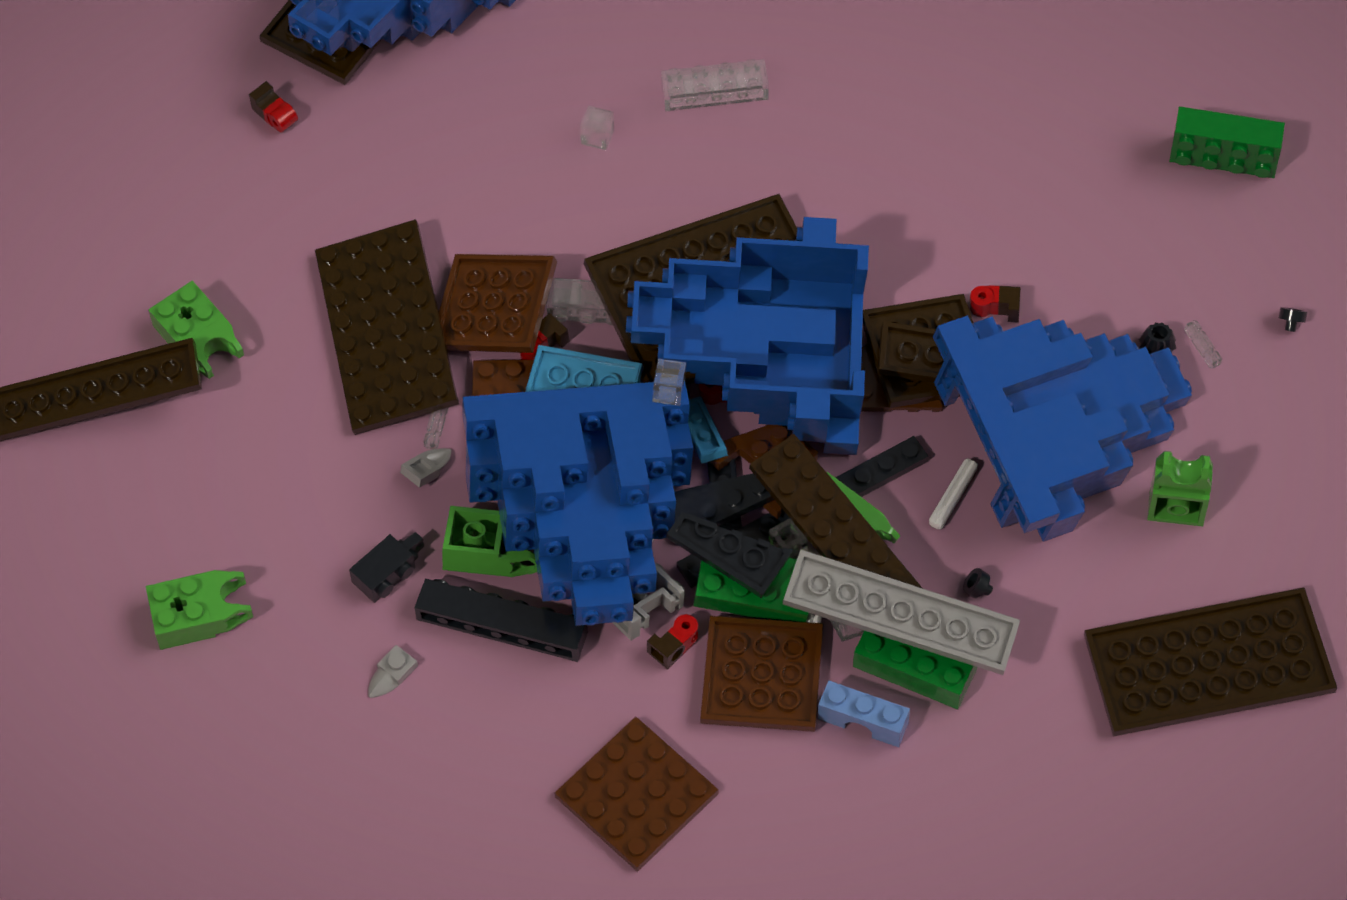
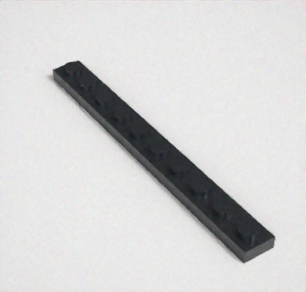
(860, 479)

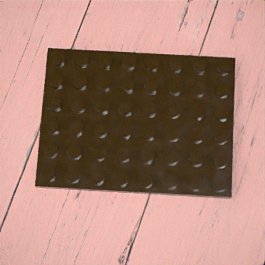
(644, 260)

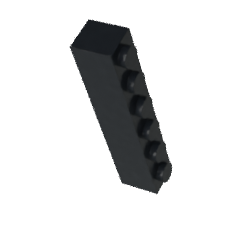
(500, 619)

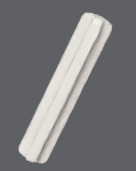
(953, 494)

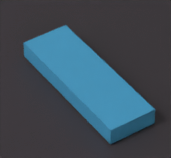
(704, 433)

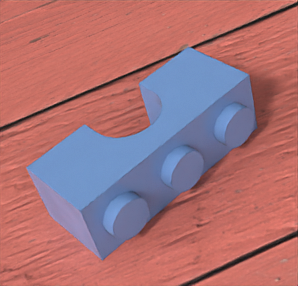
(883, 718)

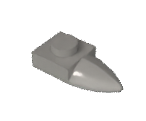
(425, 466)
(391, 672)

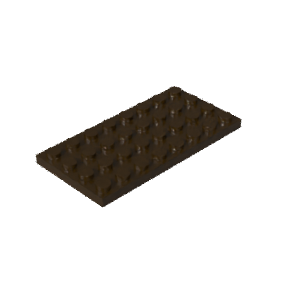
(386, 327)
(1209, 661)

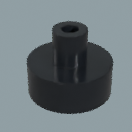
(1292, 316)
(977, 583)

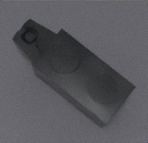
(386, 565)

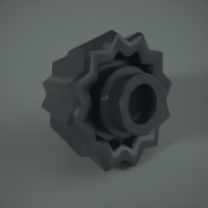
(1157, 338)

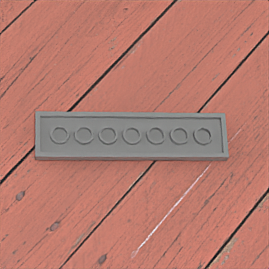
(901, 612)

